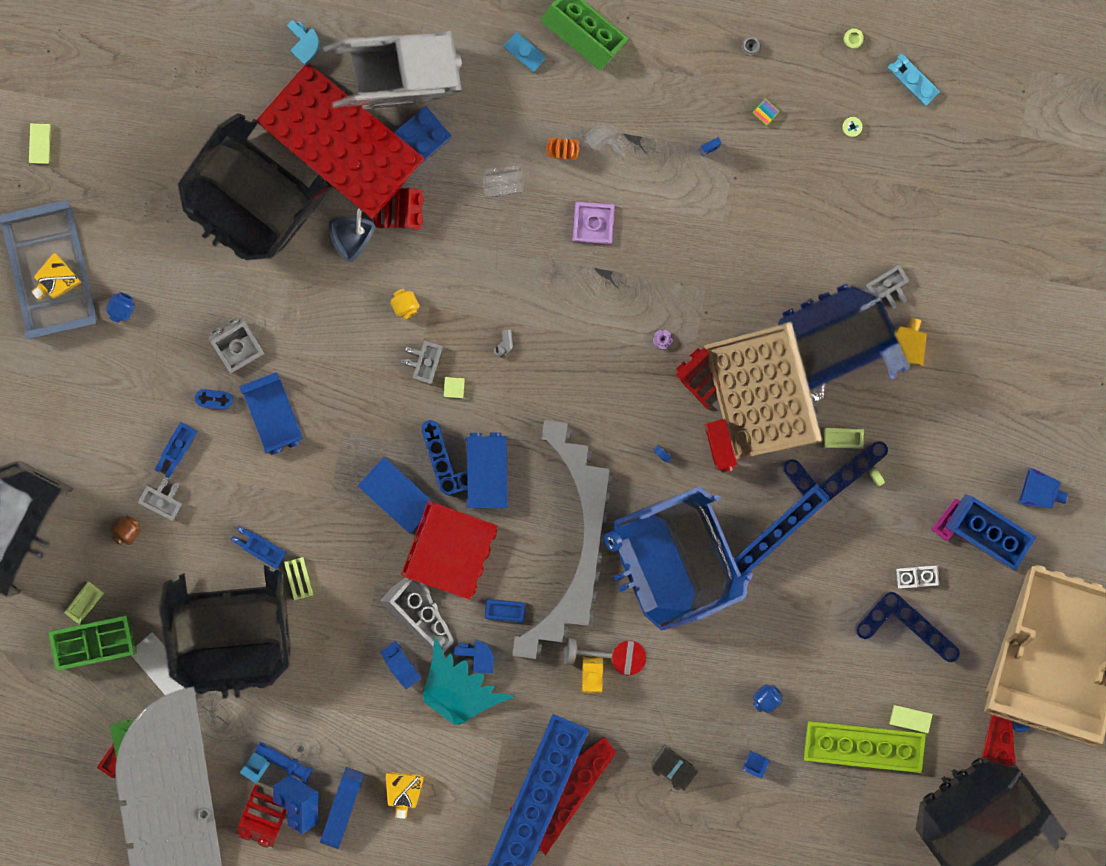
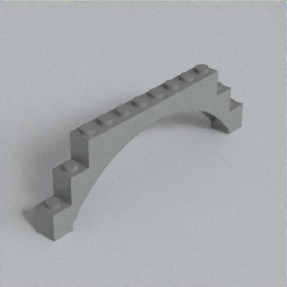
(576, 602)

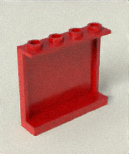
(449, 550)

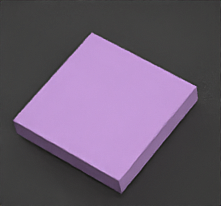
(593, 222)

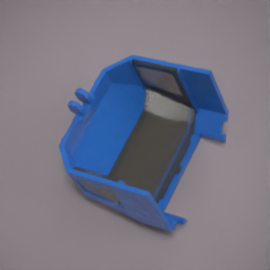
(679, 560)

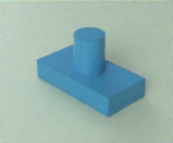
(524, 52)

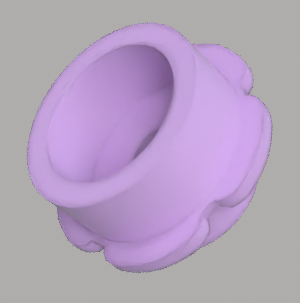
(662, 334)

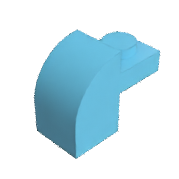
(308, 45)

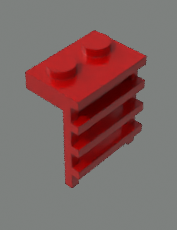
(407, 210)
(689, 371)
(257, 828)

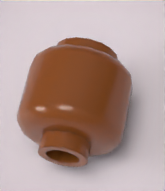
(125, 530)

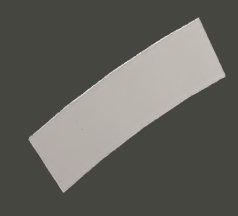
(153, 660)

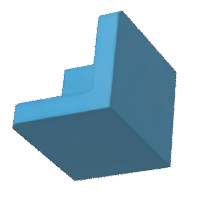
(255, 767)

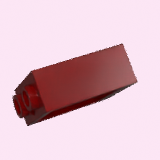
(720, 445)

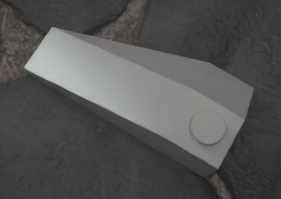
(416, 610)

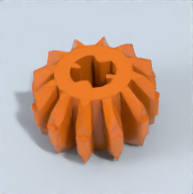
(562, 148)

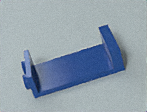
(272, 413)
(486, 471)
(395, 494)

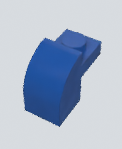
(482, 655)
(400, 665)

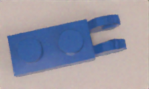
(177, 447)
(260, 548)

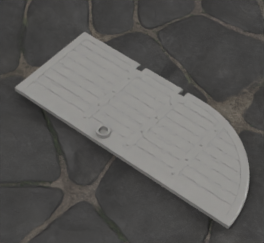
(167, 786)

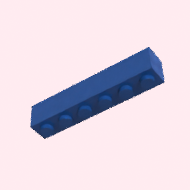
(781, 529)

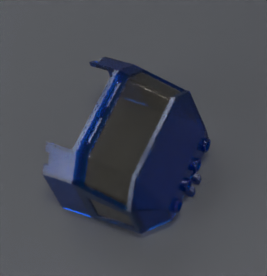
(844, 334)

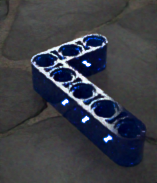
(836, 476)
(909, 622)

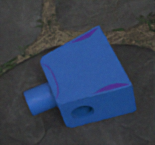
(1041, 490)

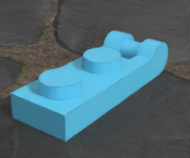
(913, 80)

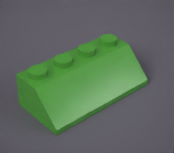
(584, 31)

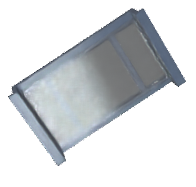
(30, 241)

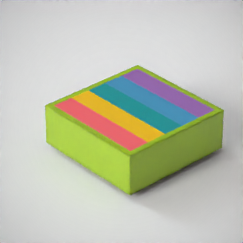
(765, 112)

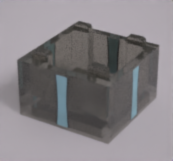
(674, 768)

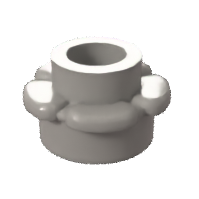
(750, 40)

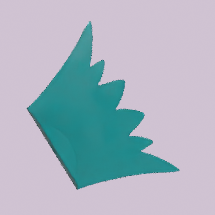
(454, 692)

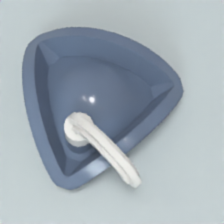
(350, 235)

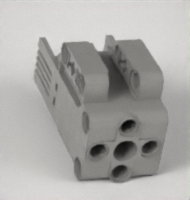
(401, 69)

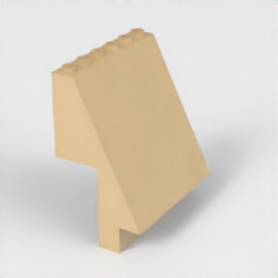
(1054, 659)

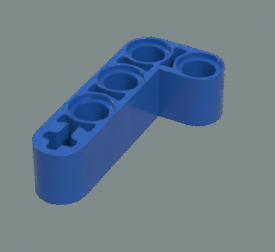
(442, 456)
(342, 807)

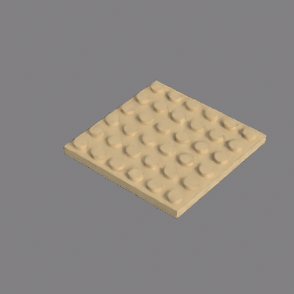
(763, 391)

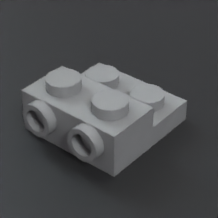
(235, 344)

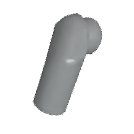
(506, 345)

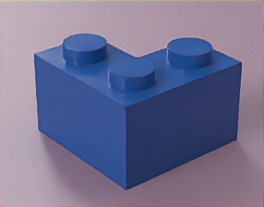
(299, 802)

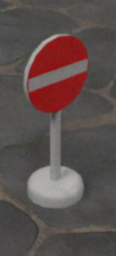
(626, 657)

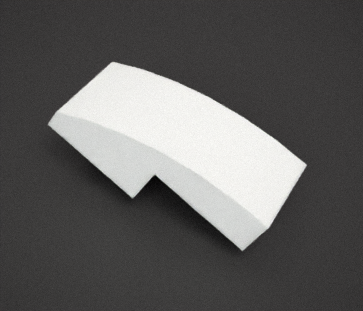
(917, 576)

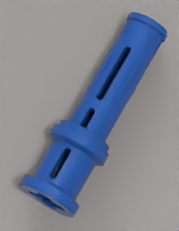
(291, 766)

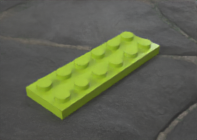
(864, 746)

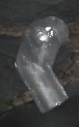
(819, 393)

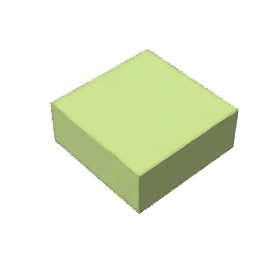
(454, 387)

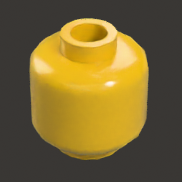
(404, 304)

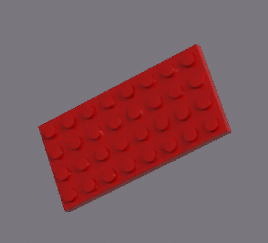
(341, 142)

